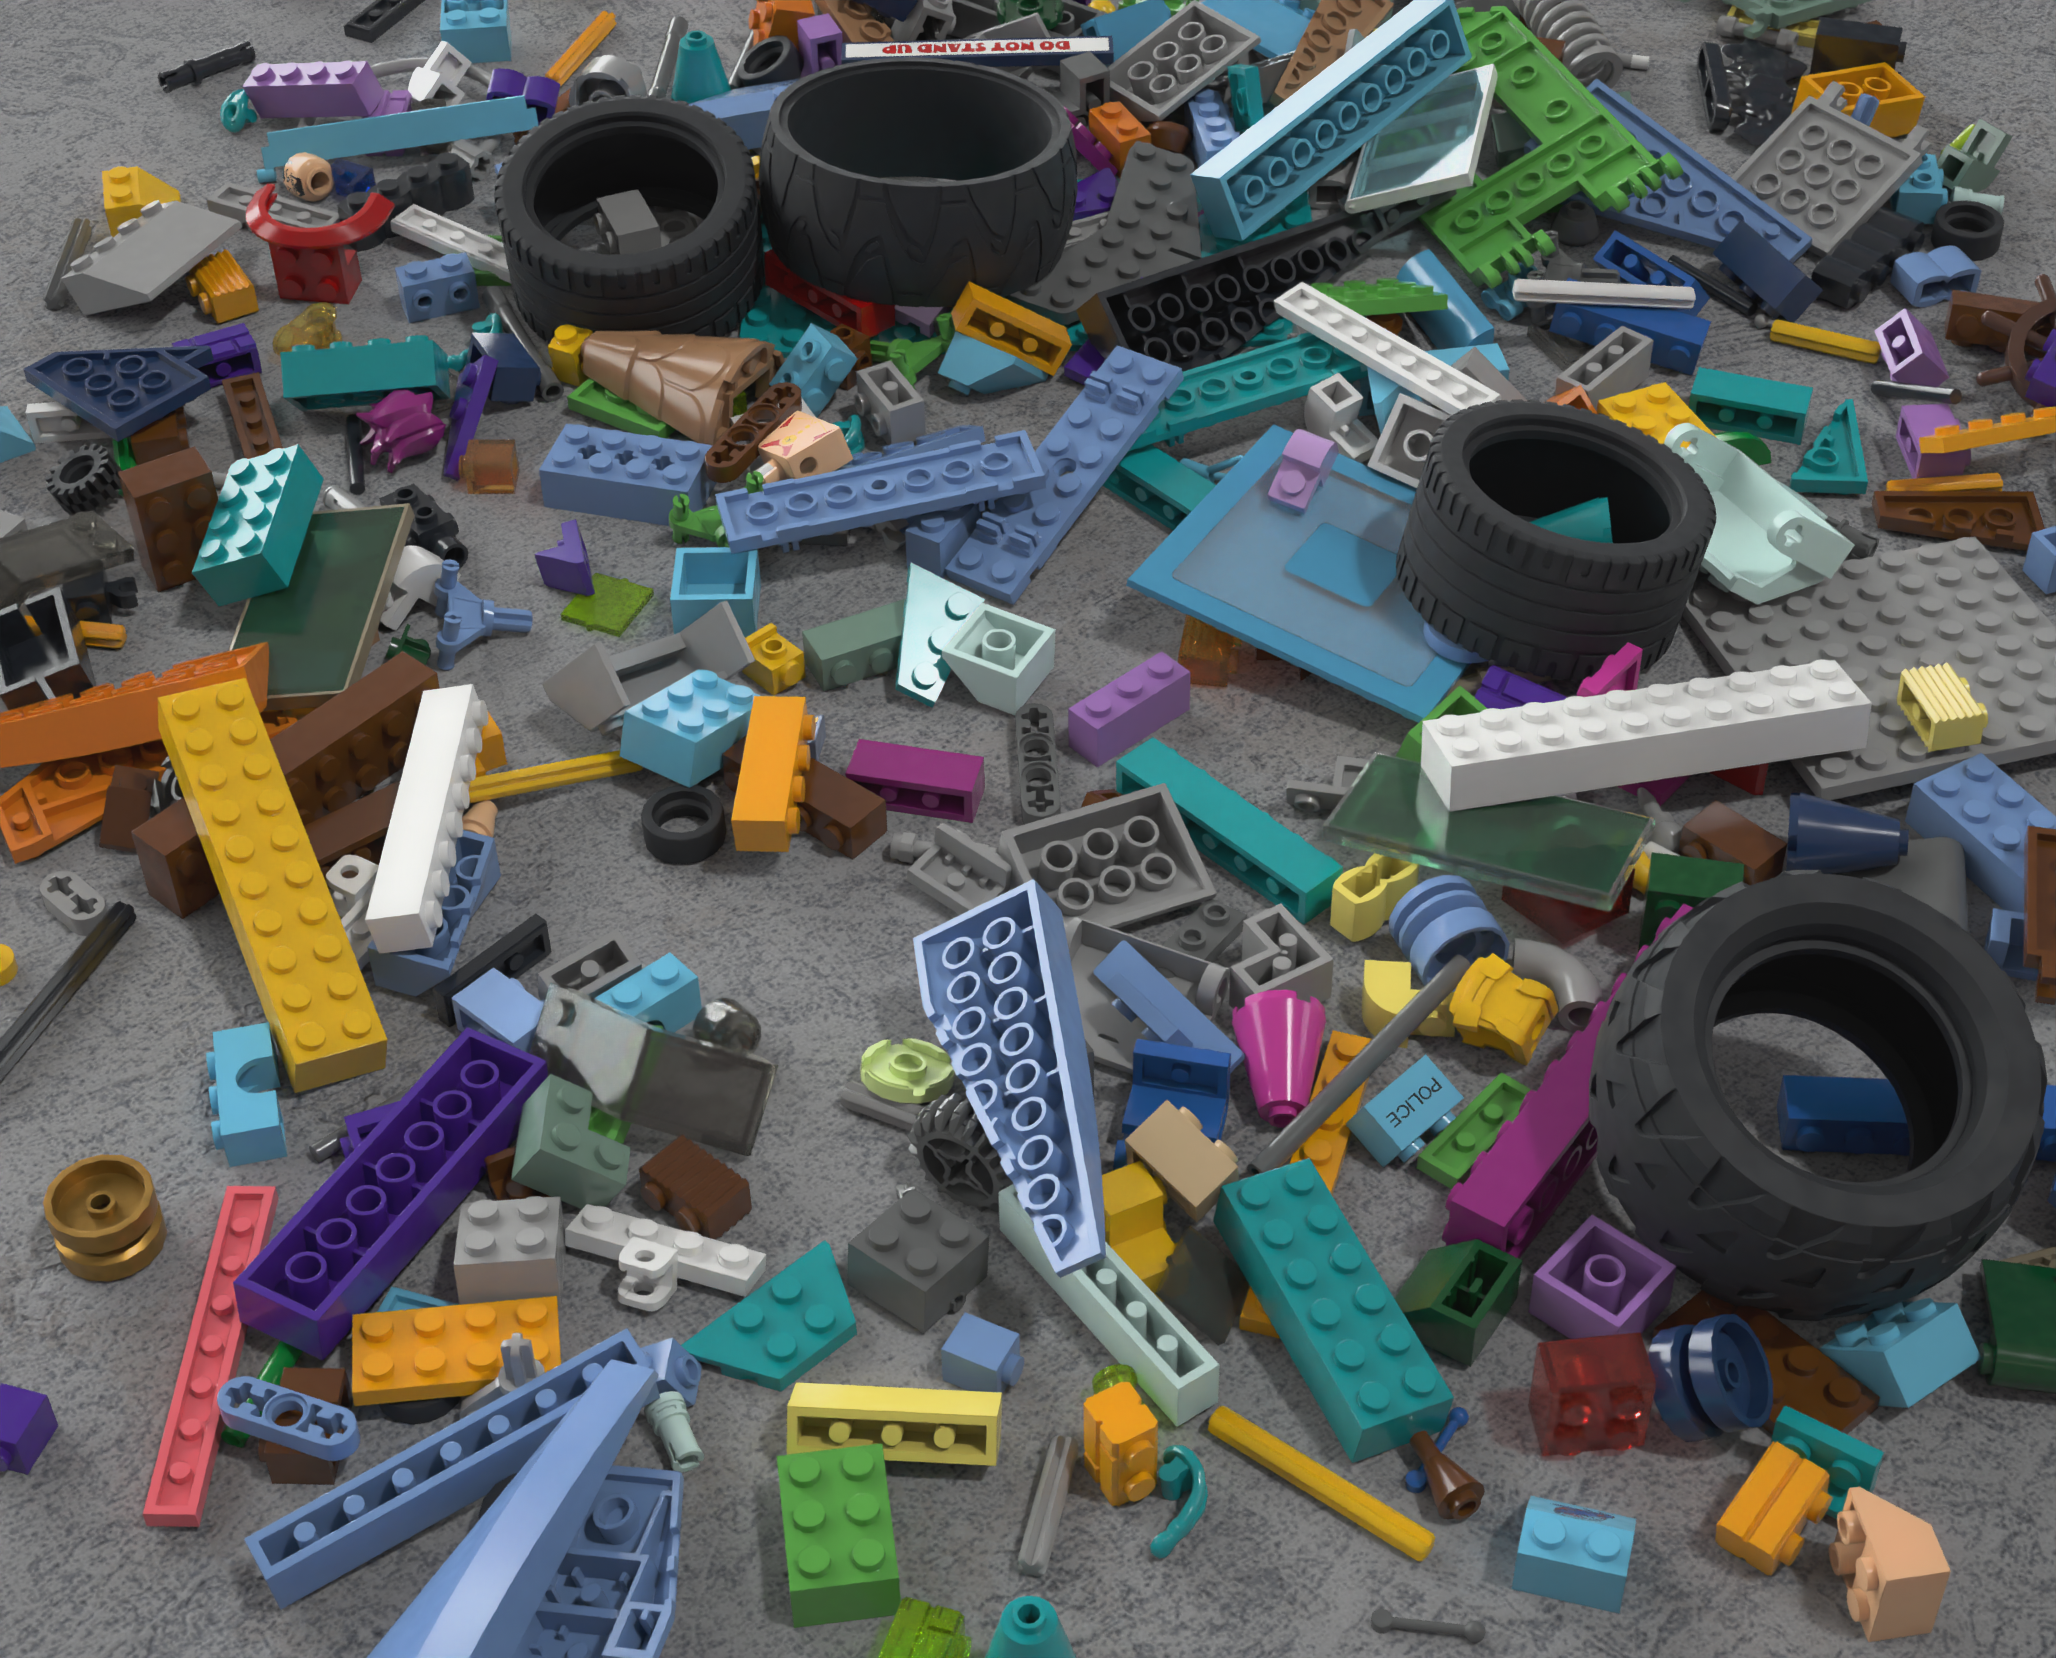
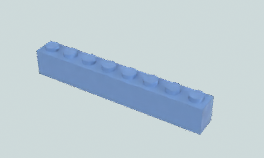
(426, 1479)

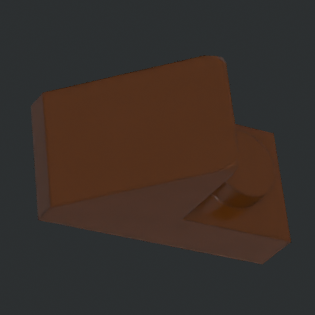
(126, 806)

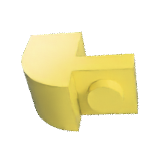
(1388, 990)

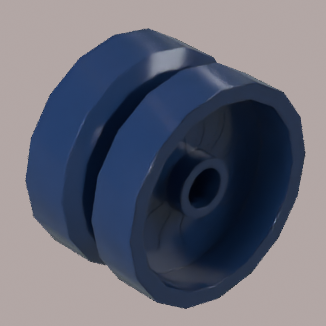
(1711, 1378)

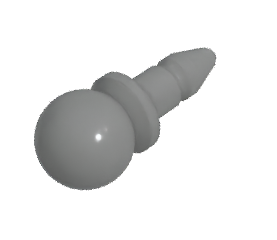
(1666, 831)

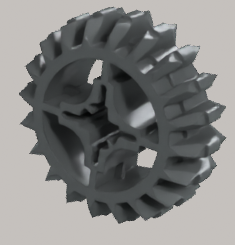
(958, 1153)

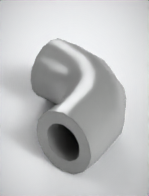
(1565, 974)

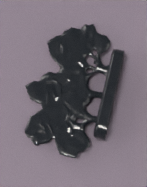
(1764, 93)

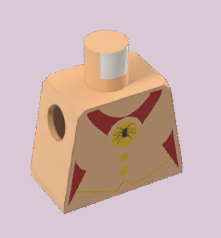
(802, 449)

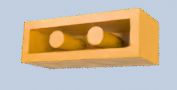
(1011, 328)

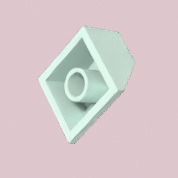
(1001, 657)

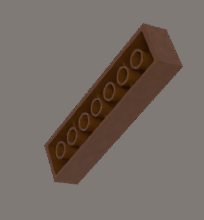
(326, 764)

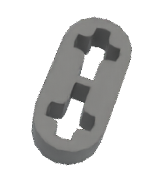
(67, 908)

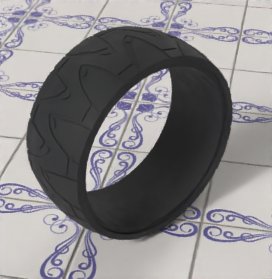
(910, 240)

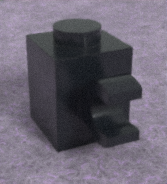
(94, 596)

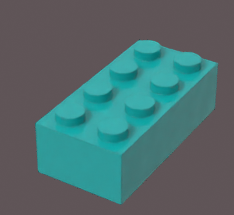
(363, 374)
(258, 525)

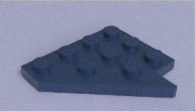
(123, 387)

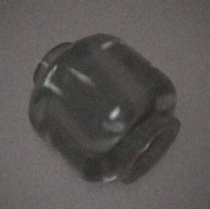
(727, 1025)

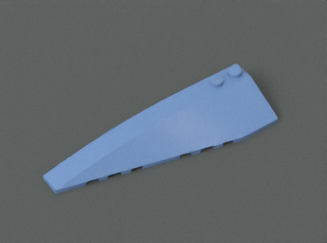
(1015, 1035)
(507, 1561)

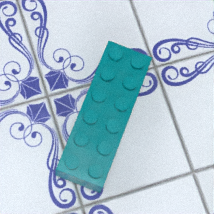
(1332, 1310)

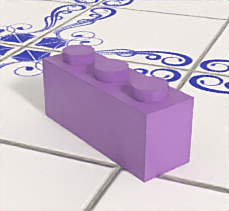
(1129, 709)

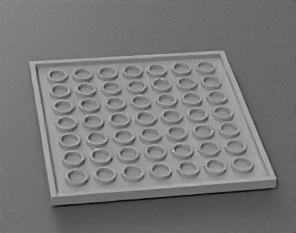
(1893, 616)

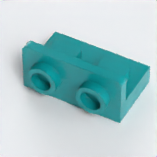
(1842, 1456)

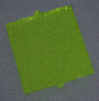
(611, 607)

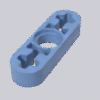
(275, 1400)

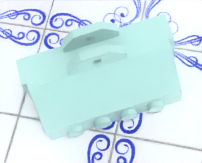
(1764, 532)

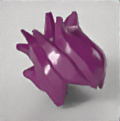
(402, 426)

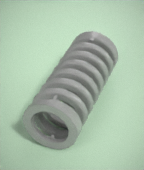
(1599, 47)

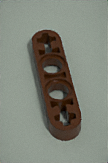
(747, 429)

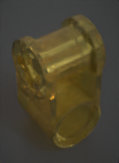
(312, 327)

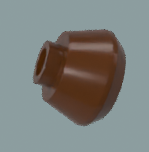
(1170, 136)

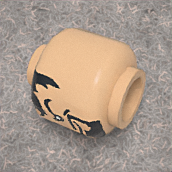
(308, 177)

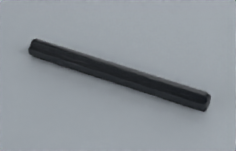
(64, 984)

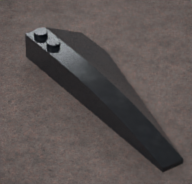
(1225, 299)

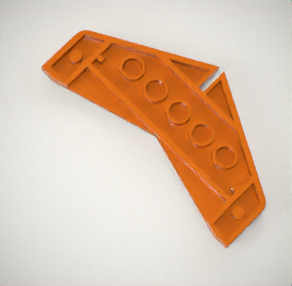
(71, 792)

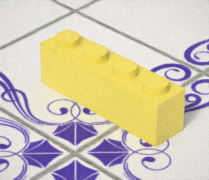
(907, 1422)

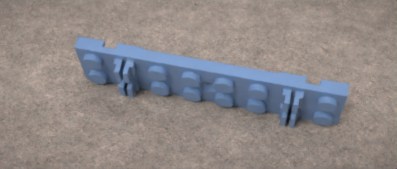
(1087, 441)
(880, 492)

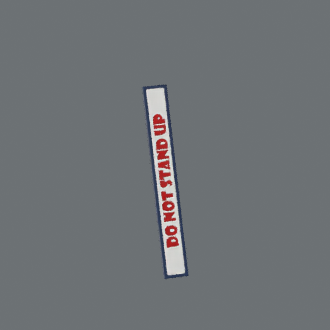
(987, 52)

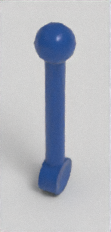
(1416, 1479)

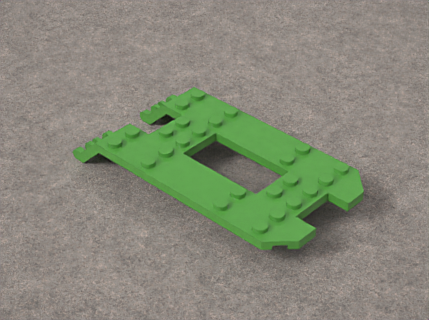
(1577, 151)

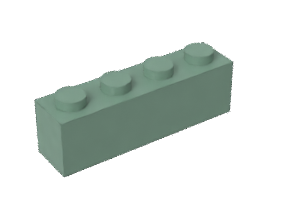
(854, 646)

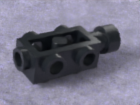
(431, 525)

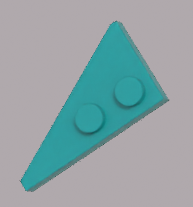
(1836, 458)

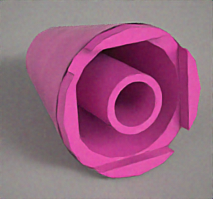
(1280, 1050)

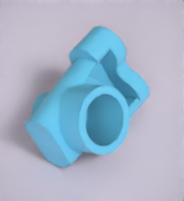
(1502, 297)

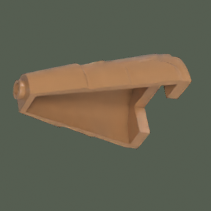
(681, 376)

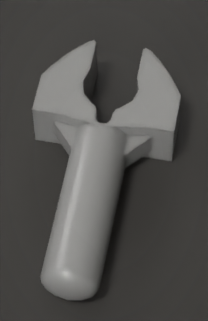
(891, 533)

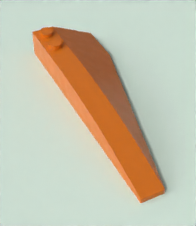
(121, 716)

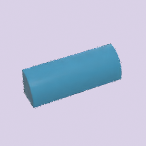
(1462, 321)

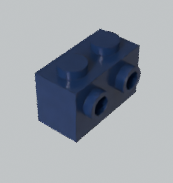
(516, 370)

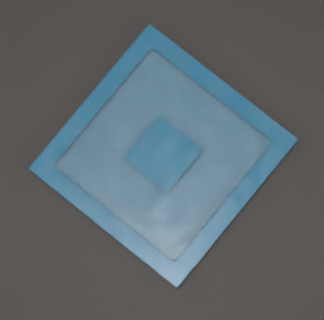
(1308, 583)

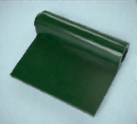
(2021, 1325)

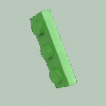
(1472, 1131)

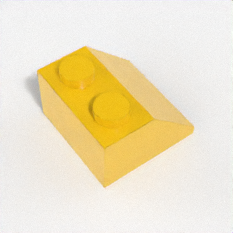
(129, 191)

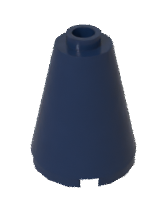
(1841, 837)

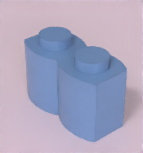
(1932, 276)

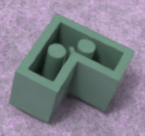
(561, 1153)

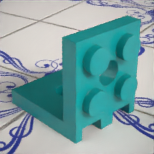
(1245, 96)

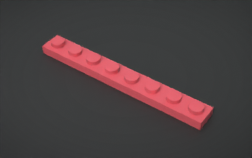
(208, 1362)

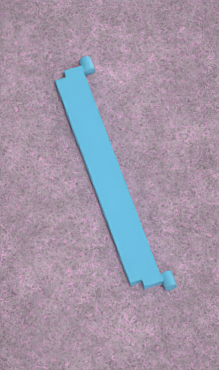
(397, 131)

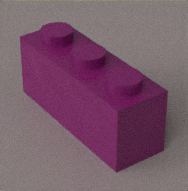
(920, 779)

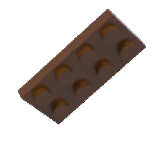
(1799, 1371)

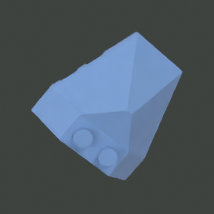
(618, 1575)

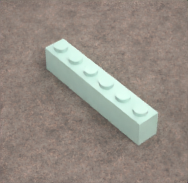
(1125, 1320)

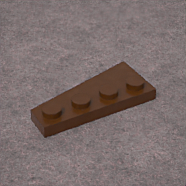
(1991, 516)

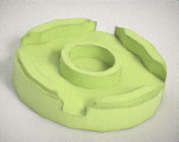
(908, 1071)

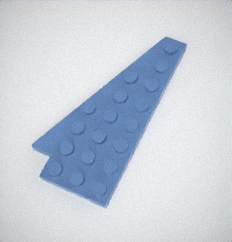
(1701, 202)

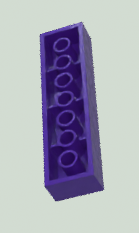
(388, 1195)

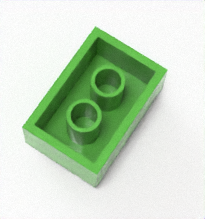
(838, 1535)

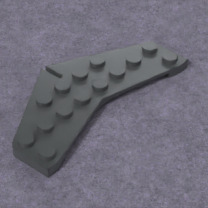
(1146, 232)

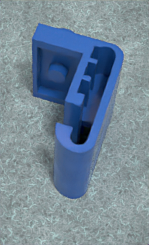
(1183, 1077)

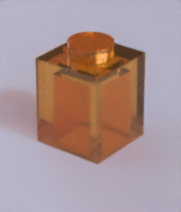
(490, 466)

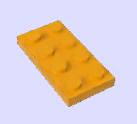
(445, 1348)

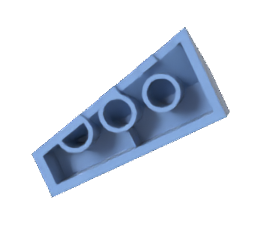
(469, 883)

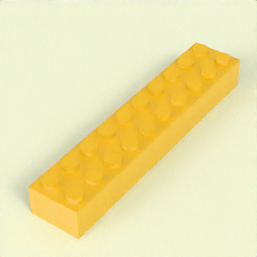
(272, 886)

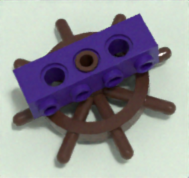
(2034, 378)

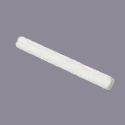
(1603, 294)

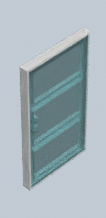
(1427, 146)

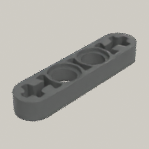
(1037, 766)

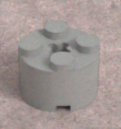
(607, 78)

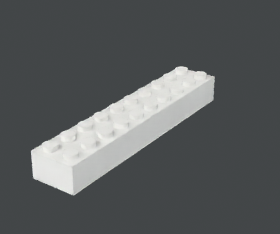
(1643, 734)

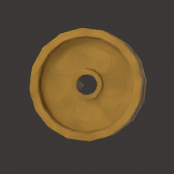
(105, 1217)

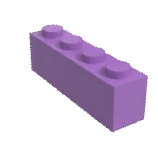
(313, 89)

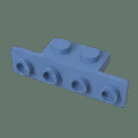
(1164, 1010)

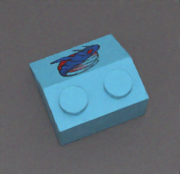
(1574, 1554)

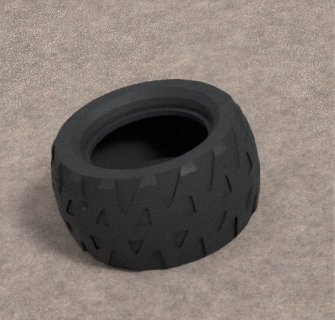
(1903, 992)

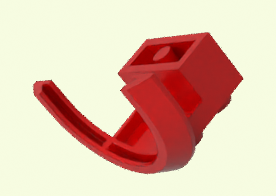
(313, 261)

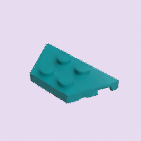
(781, 1325)

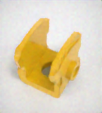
(1501, 1009)

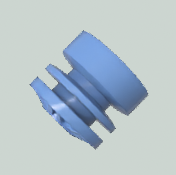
(1443, 921)

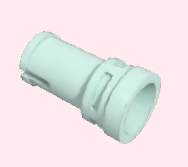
(1963, 194)
(671, 1423)

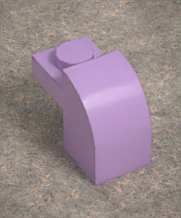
(1303, 468)

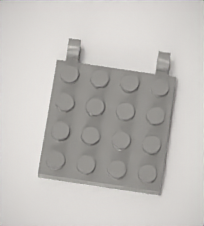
(1830, 169)

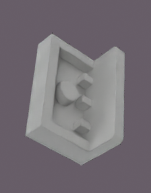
(960, 871)

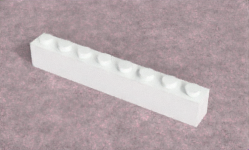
(427, 820)

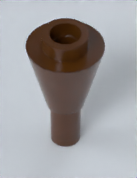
(1453, 1489)

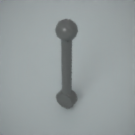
(1383, 1622)

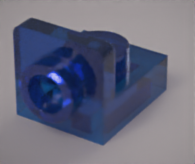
(351, 177)

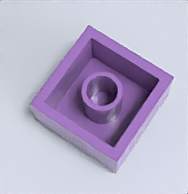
(1601, 1284)

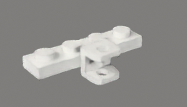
(358, 895)
(660, 1255)

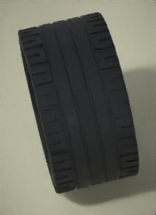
(675, 161)
(1537, 594)

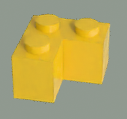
(1136, 1221)

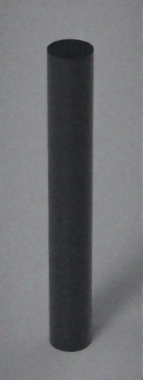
(1716, 288)
(1916, 391)
(355, 454)

